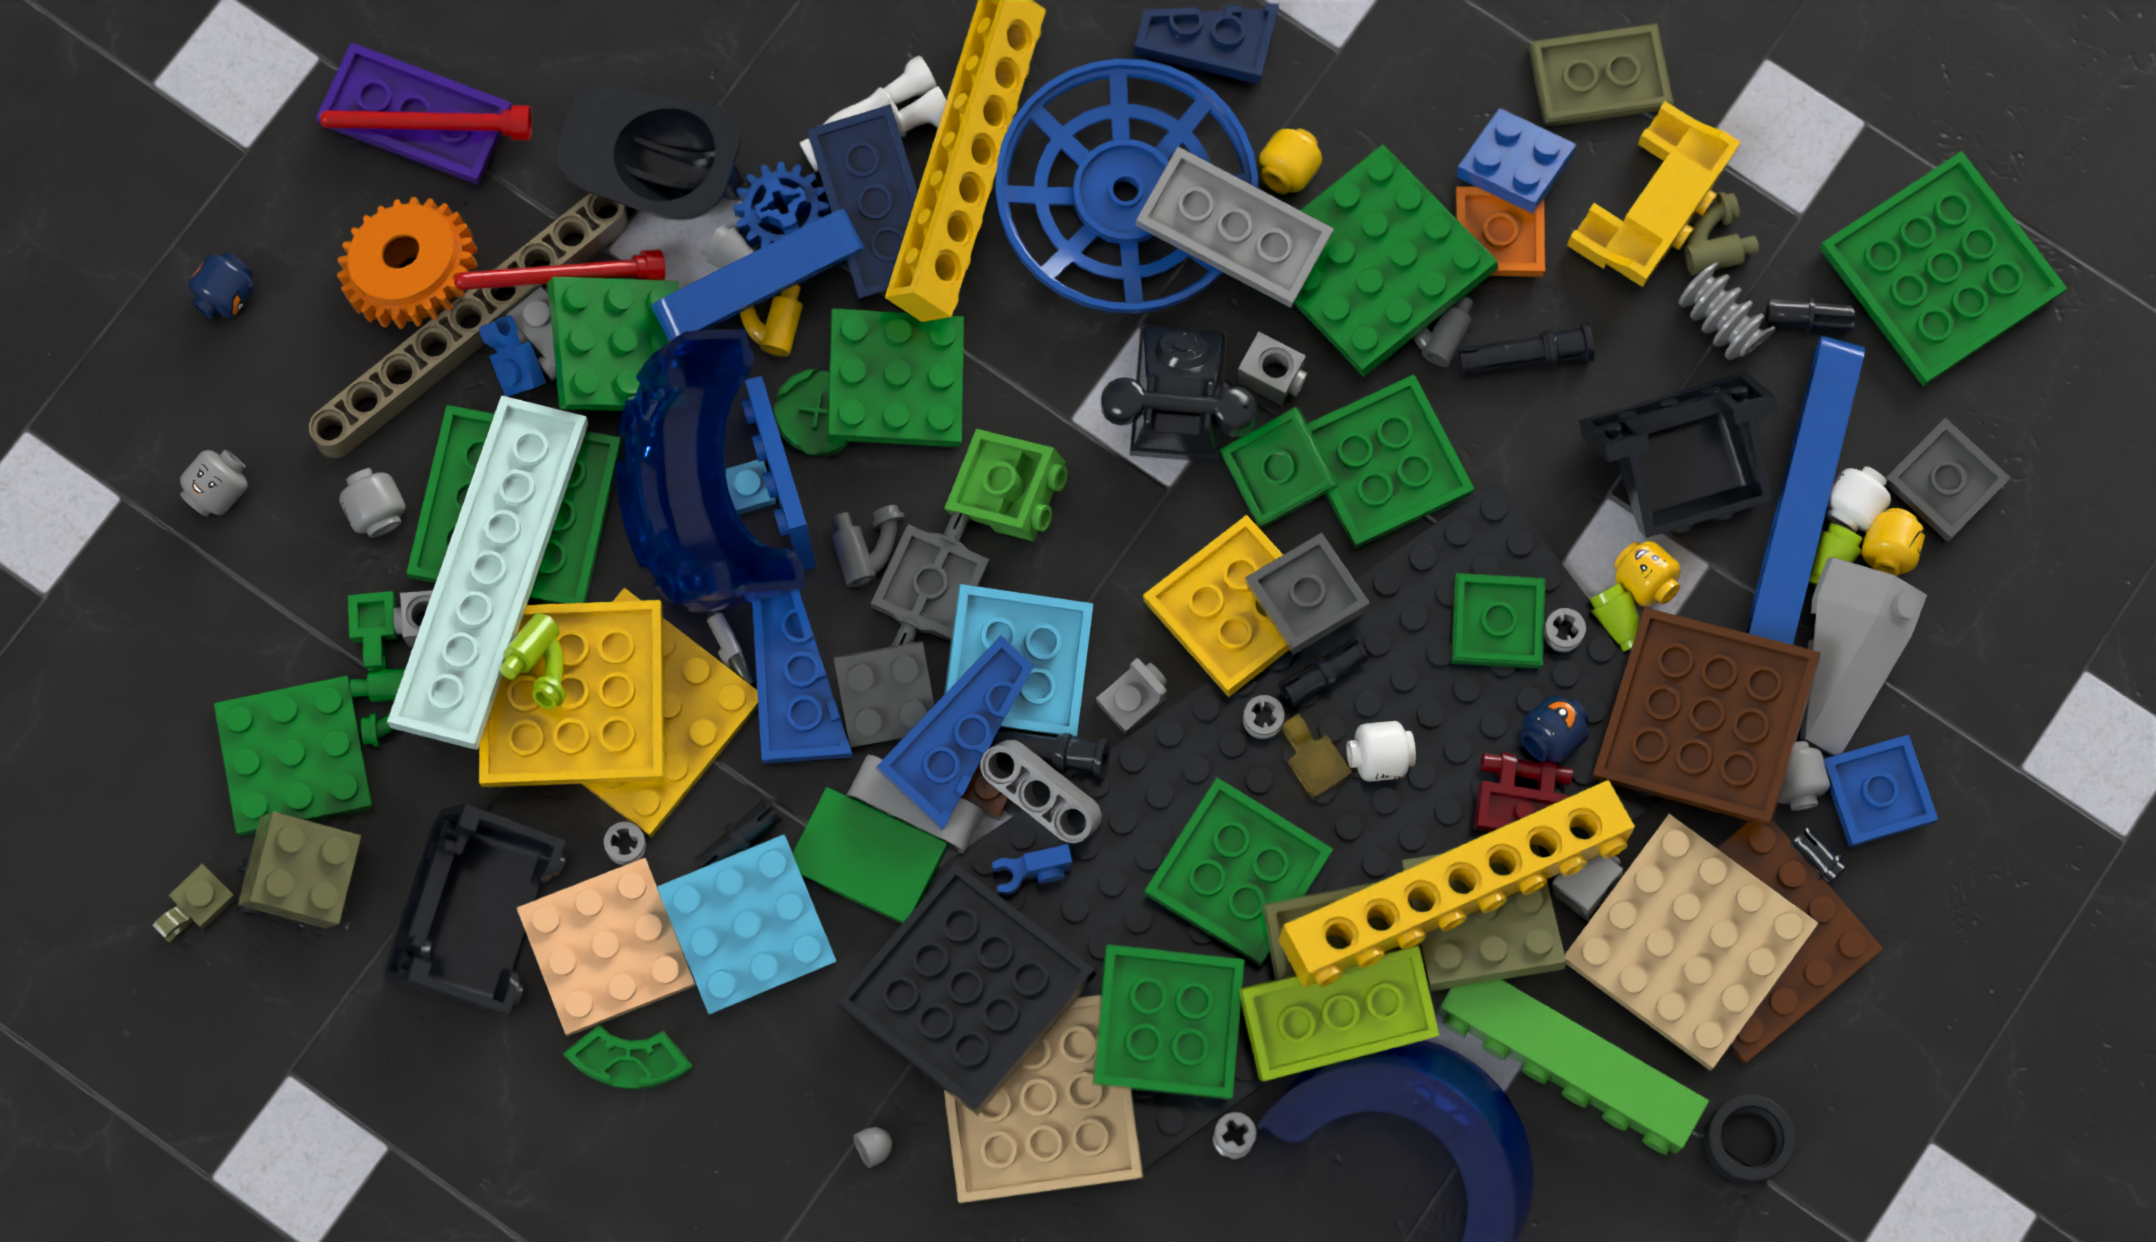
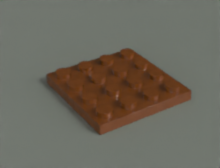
(1707, 716)
(1828, 955)

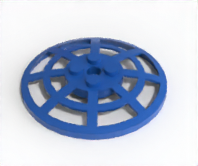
(1105, 168)

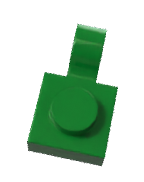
(372, 623)

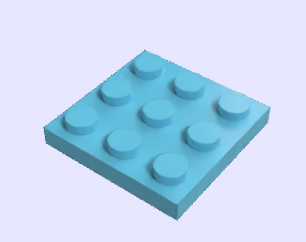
(1046, 632)
(746, 924)

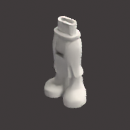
(915, 81)

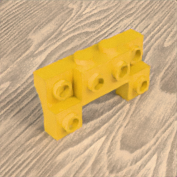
(1660, 217)

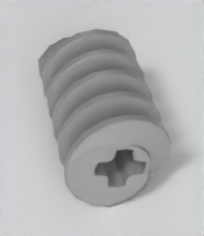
(1724, 314)

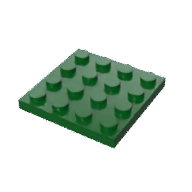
(1389, 261)
(1942, 268)
(575, 537)

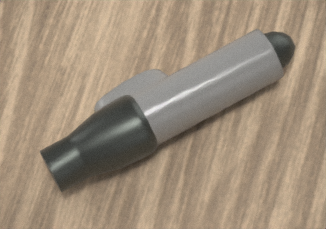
(730, 651)

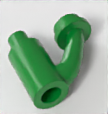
(379, 686)

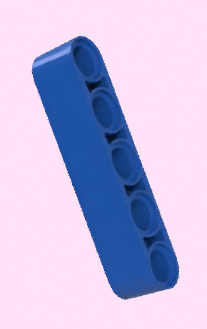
(759, 275)

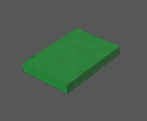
(868, 856)

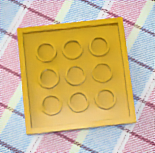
(611, 710)
(701, 716)

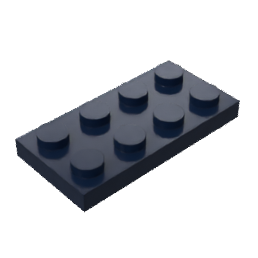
(872, 179)

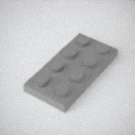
(1234, 227)

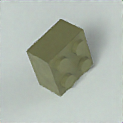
(299, 870)

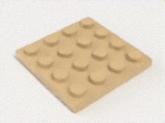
(1689, 942)
(1047, 1122)

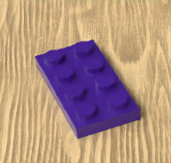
(386, 84)

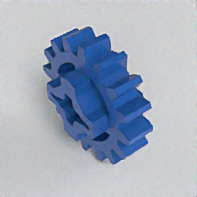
(765, 216)

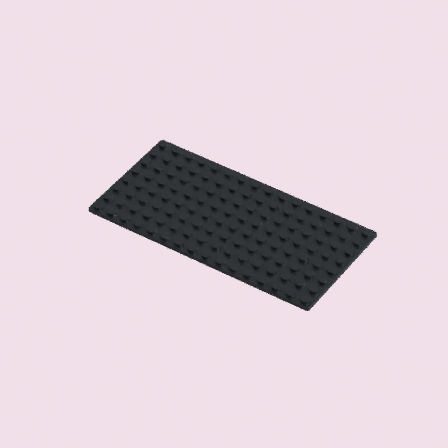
(1372, 826)

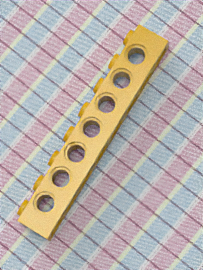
(964, 158)
(1593, 810)

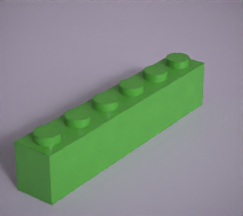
(1575, 1060)

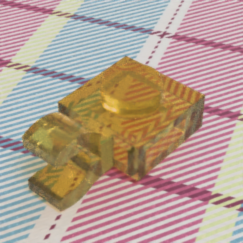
(1316, 763)

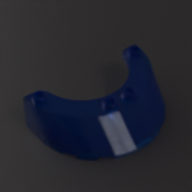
(677, 484)
(1445, 1097)

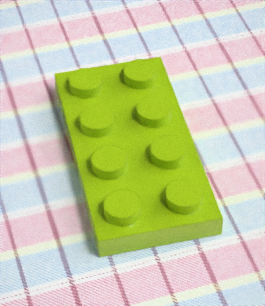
(1347, 1019)

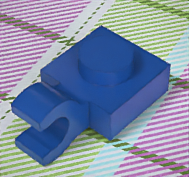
(513, 362)
(1045, 865)

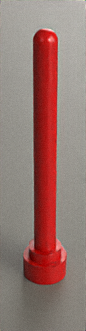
(511, 122)
(645, 266)

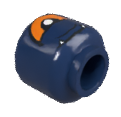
(221, 286)
(1554, 729)

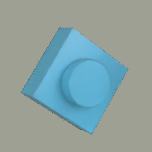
(748, 486)

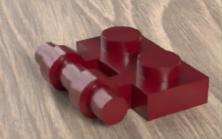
(1505, 803)

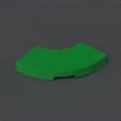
(628, 1063)

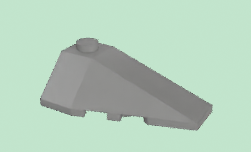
(1860, 633)

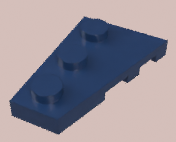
(1215, 42)

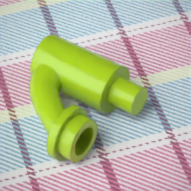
(532, 642)

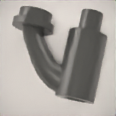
(1443, 341)
(851, 550)

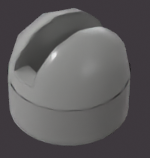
(873, 1145)

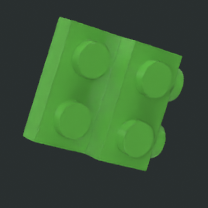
(1008, 484)

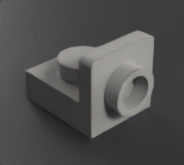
(1133, 695)

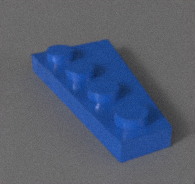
(779, 478)
(793, 690)
(948, 743)

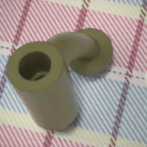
(1724, 250)

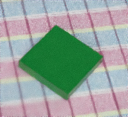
(1279, 468)
(1498, 620)

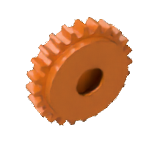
(388, 239)

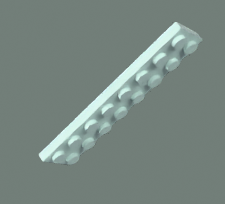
(488, 572)

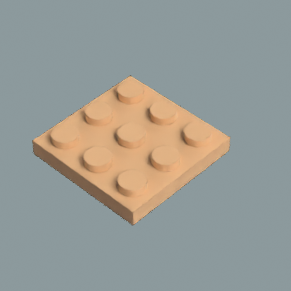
(606, 947)

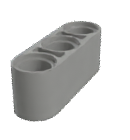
(1063, 793)
(880, 794)

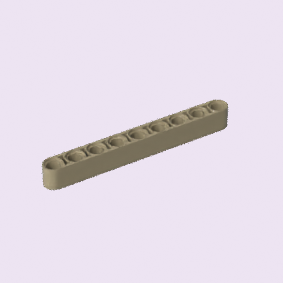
(460, 341)

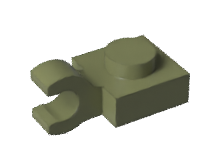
(198, 899)

